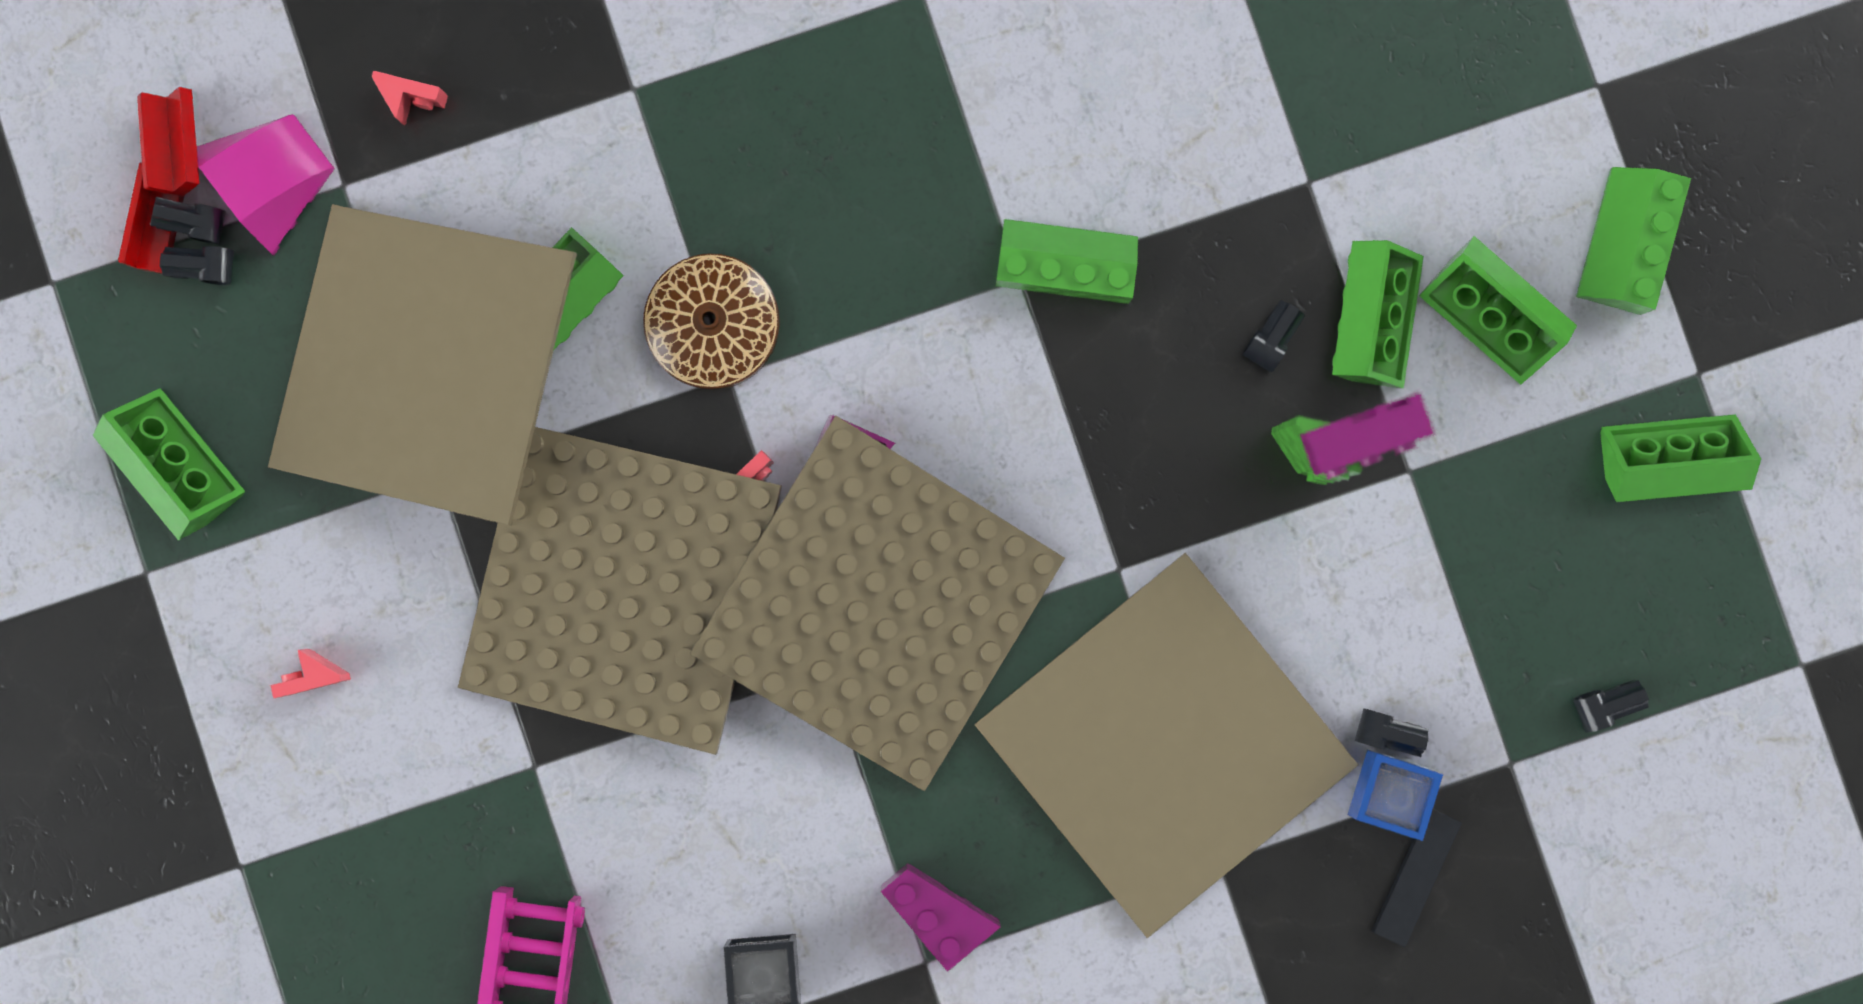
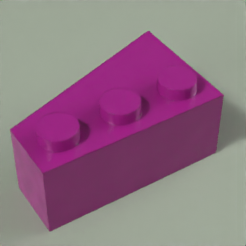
(1367, 435)
(939, 917)

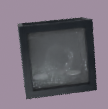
(762, 970)

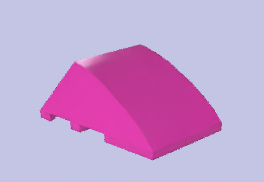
(266, 175)

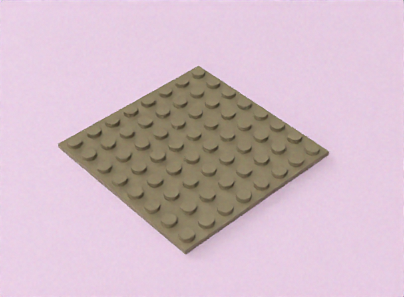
(422, 362)
(612, 586)
(878, 604)
(1166, 745)

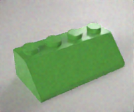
(1633, 238)
(1067, 261)
(590, 281)
(1498, 310)
(1377, 313)
(1289, 440)
(1678, 458)
(167, 462)

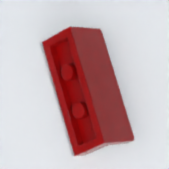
(168, 142)
(141, 242)

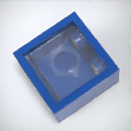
(1395, 795)

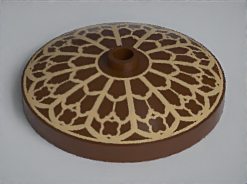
(730, 347)

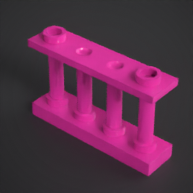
(501, 941)

